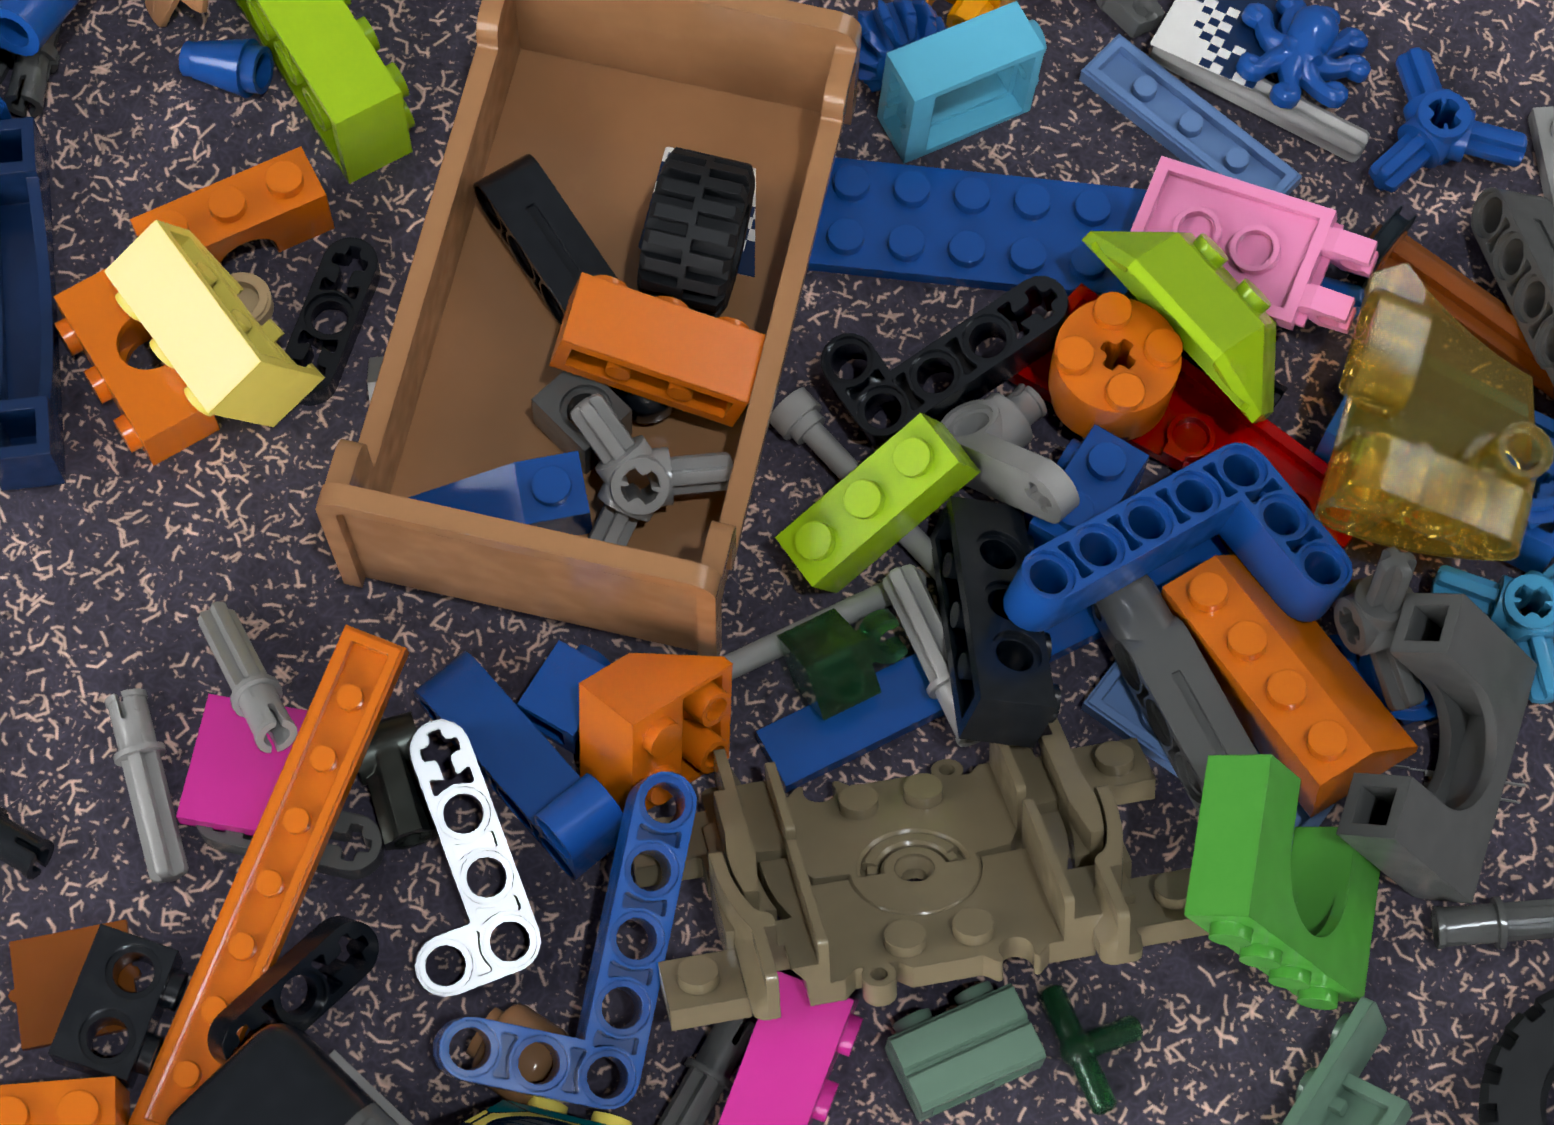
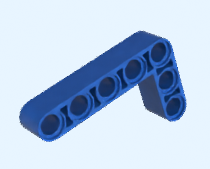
(1223, 494)
(608, 970)

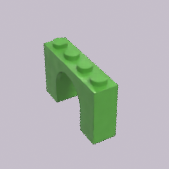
(1283, 911)

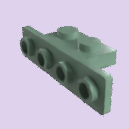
(1334, 1091)

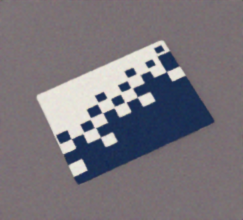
(1211, 34)

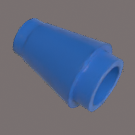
(230, 64)

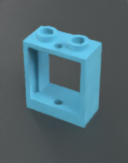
(960, 81)

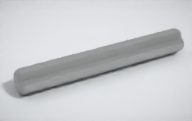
(1303, 120)

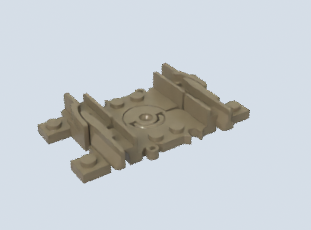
(845, 863)

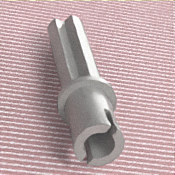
(925, 634)
(254, 691)
(147, 785)

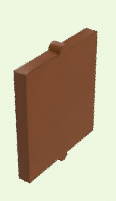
(46, 975)

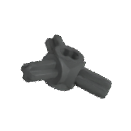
(1367, 621)

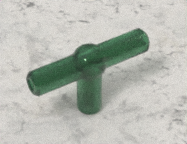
(1082, 1048)

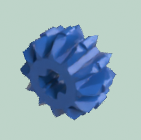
(890, 28)

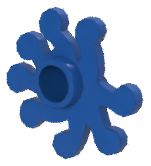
(1304, 53)

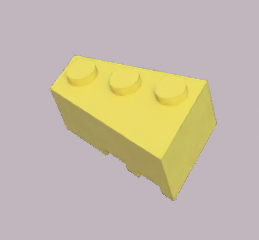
(206, 330)

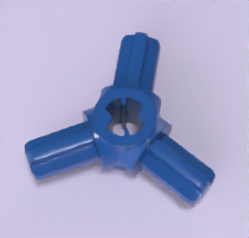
(1438, 128)

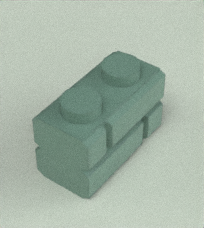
(963, 1049)

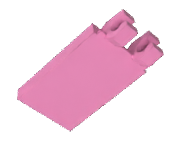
(1267, 237)

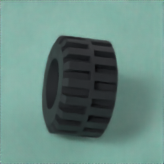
(696, 230)

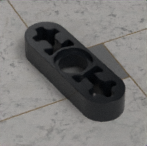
(326, 295)
(322, 993)

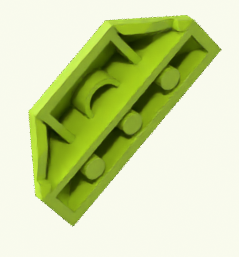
(1212, 313)

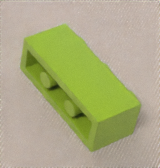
(877, 504)

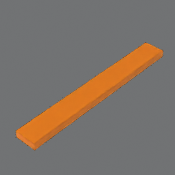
(277, 862)

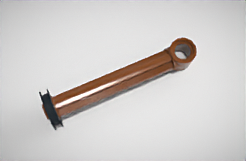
(1465, 300)

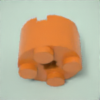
(1122, 338)

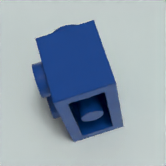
(1104, 474)

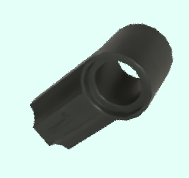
(394, 786)

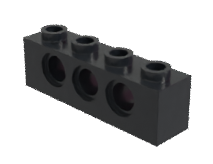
(995, 668)

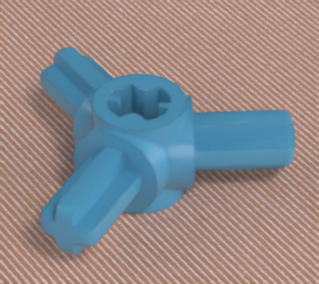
(1502, 605)

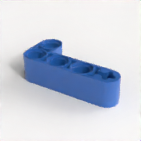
(564, 812)

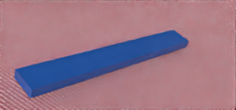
(810, 747)

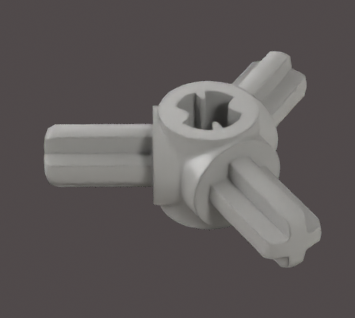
(622, 453)

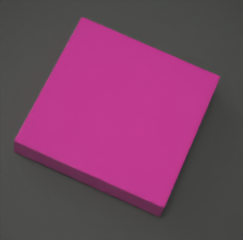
(228, 773)

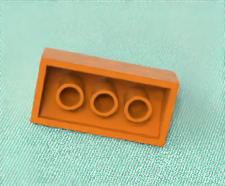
(1287, 682)

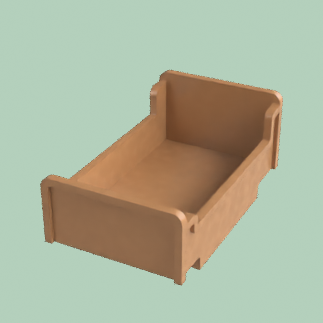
(596, 104)

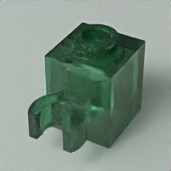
(834, 661)

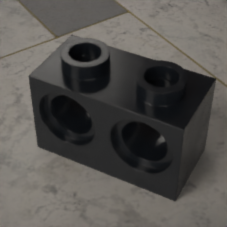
(101, 1003)

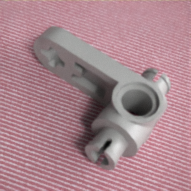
(995, 439)

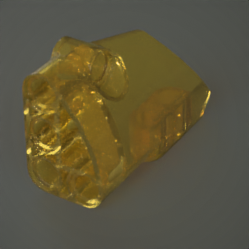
(1430, 433)

